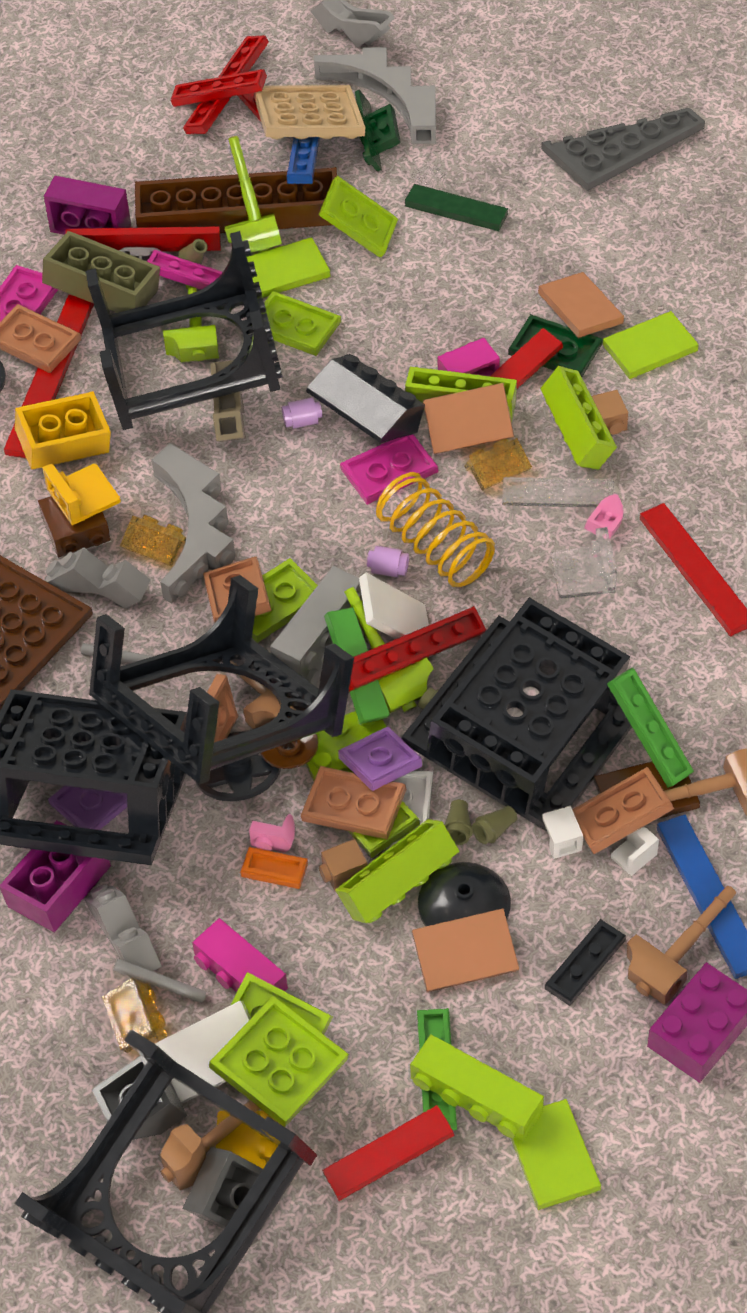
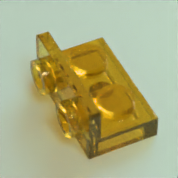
(504, 460)
(152, 540)
(134, 1008)

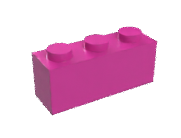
(232, 957)

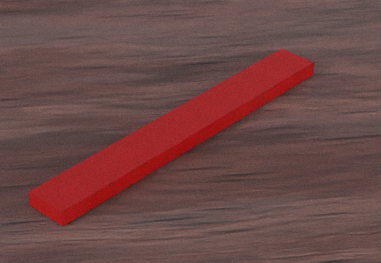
(47, 385)

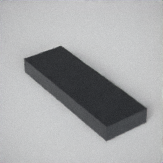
(585, 962)

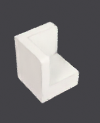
(563, 832)
(636, 851)

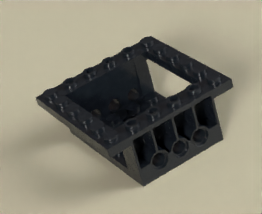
(90, 748)
(511, 756)

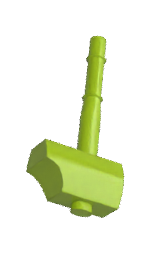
(258, 230)
(192, 343)
(403, 686)

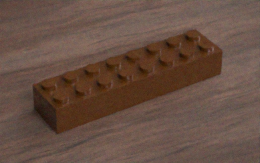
(220, 203)

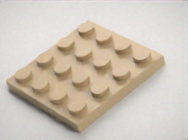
(309, 111)

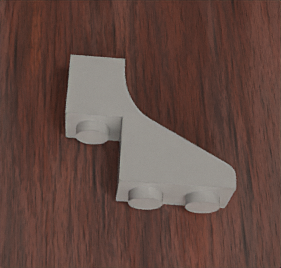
(358, 24)
(88, 574)
(120, 926)

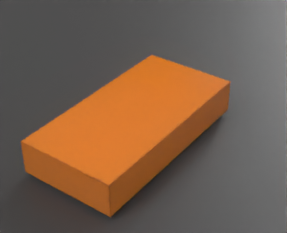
(274, 867)

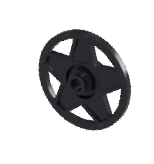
(239, 777)

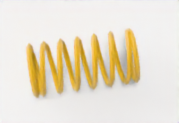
(389, 491)

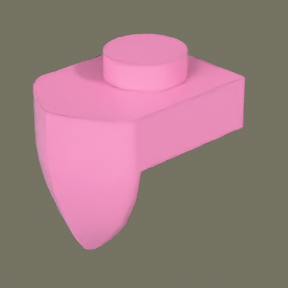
(607, 514)
(273, 837)

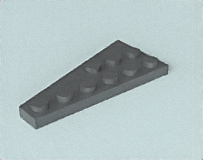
(620, 147)

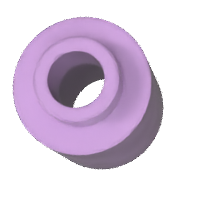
(301, 413)
(388, 561)

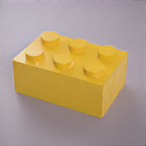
(62, 430)

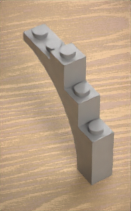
(371, 72)
(205, 543)

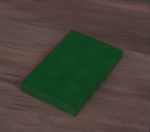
(576, 352)

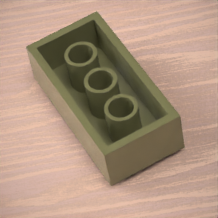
(124, 278)

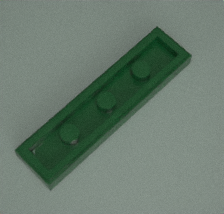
(456, 207)

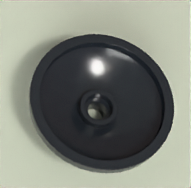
(440, 896)

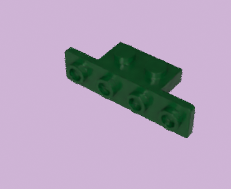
(380, 130)

